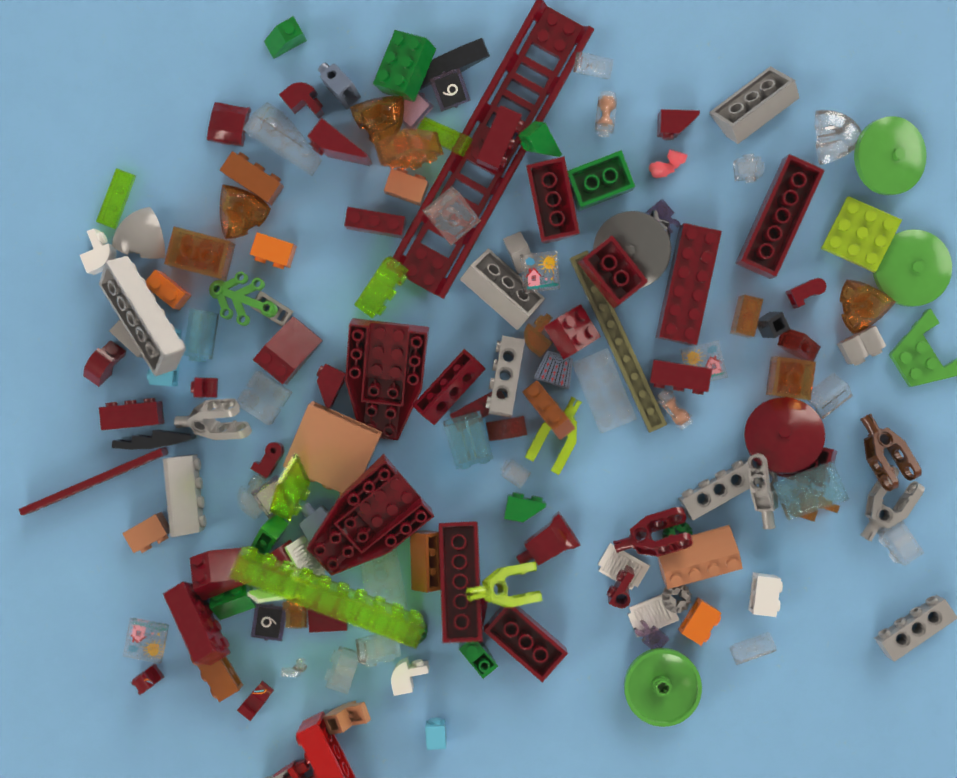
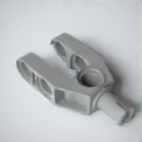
(204, 424)
(764, 496)
(891, 516)

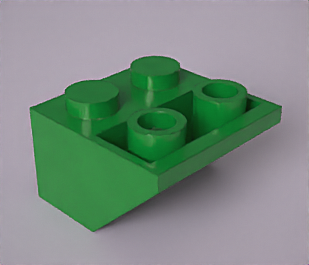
(232, 602)

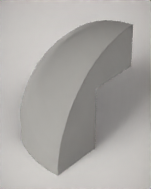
(140, 235)

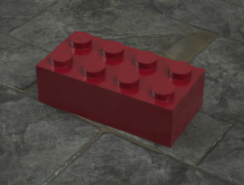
(196, 624)
(525, 641)

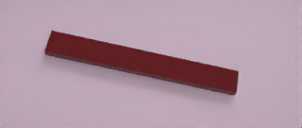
(93, 481)

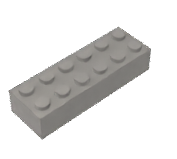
(141, 315)

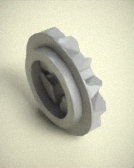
(669, 601)

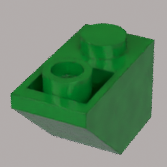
(521, 508)
(478, 657)

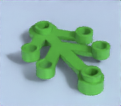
(239, 297)

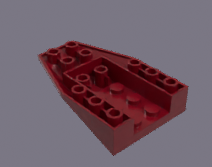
(385, 372)
(369, 519)

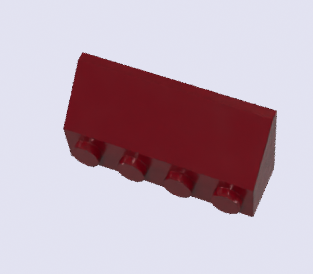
(553, 200)

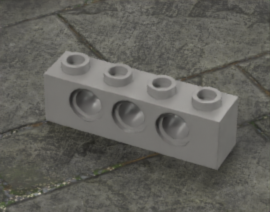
(515, 348)
(689, 497)
(942, 616)

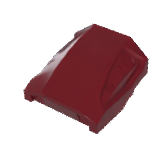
(227, 124)

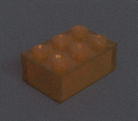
(409, 148)
(199, 253)

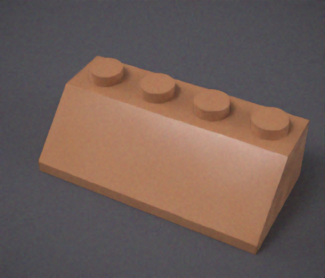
(709, 556)

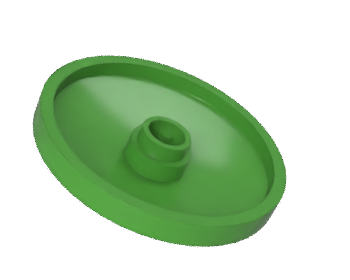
(890, 155)
(914, 268)
(662, 687)

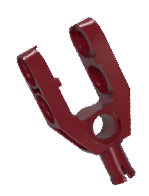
(648, 525)

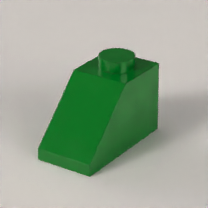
(284, 37)
(539, 139)
(269, 534)

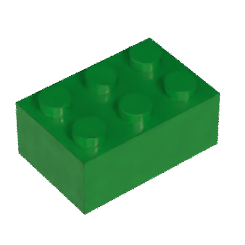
(404, 65)
(600, 180)

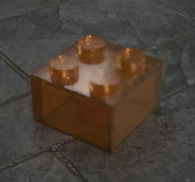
(791, 378)

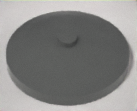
(642, 239)

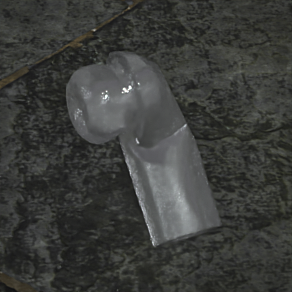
(296, 670)

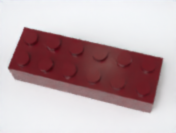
(780, 216)
(688, 284)
(458, 572)

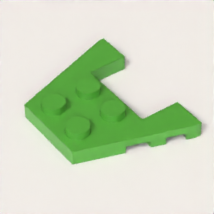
(916, 357)

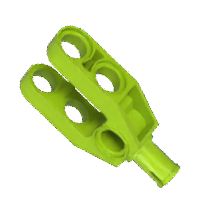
(543, 431)
(501, 597)

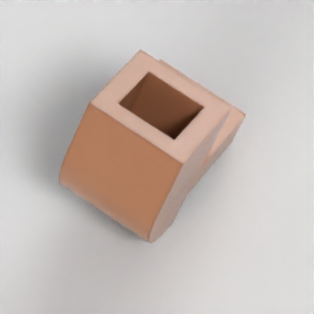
(345, 716)

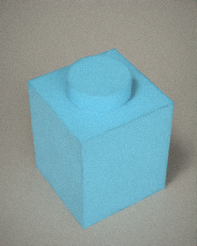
(435, 734)

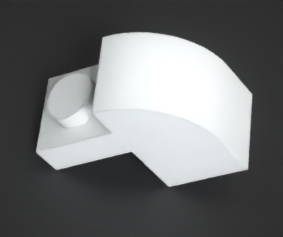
(102, 252)
(403, 672)

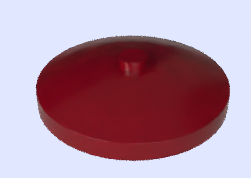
(786, 434)

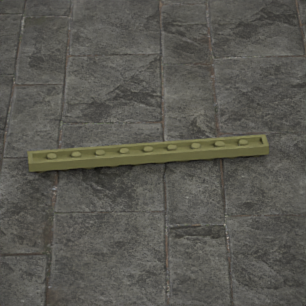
(621, 350)

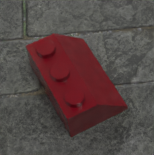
(613, 272)

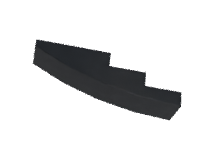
(461, 57)
(158, 439)

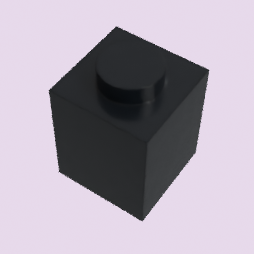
(772, 325)

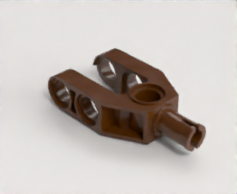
(882, 439)

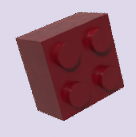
(572, 331)

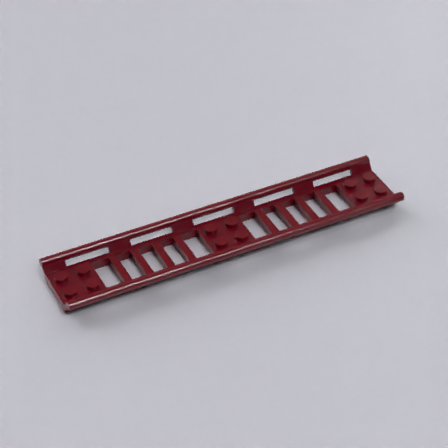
(552, 34)

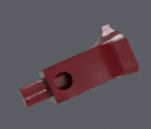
(549, 541)

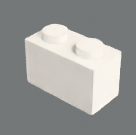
(765, 594)

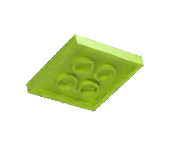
(861, 234)

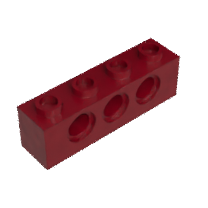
(449, 387)

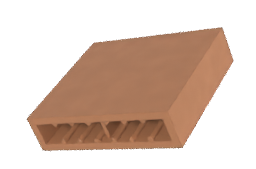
(333, 447)

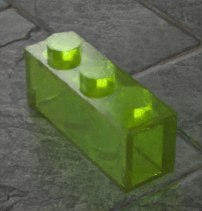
(382, 287)

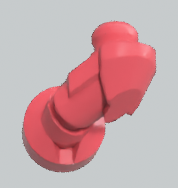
(662, 169)

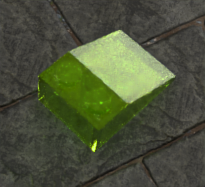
(290, 490)

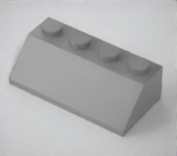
(755, 104)
(501, 289)
(184, 495)

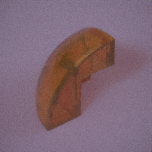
(379, 116)
(240, 211)
(863, 305)

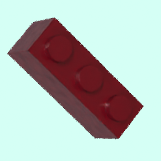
(500, 139)
(375, 222)
(680, 376)
(131, 414)

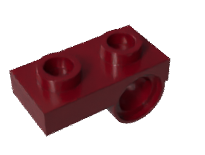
(204, 387)
(623, 579)

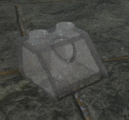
(451, 215)

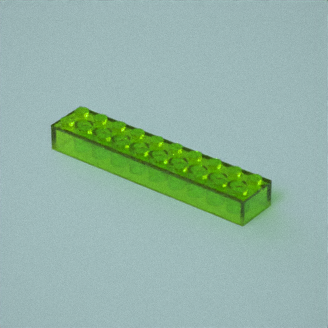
(328, 596)

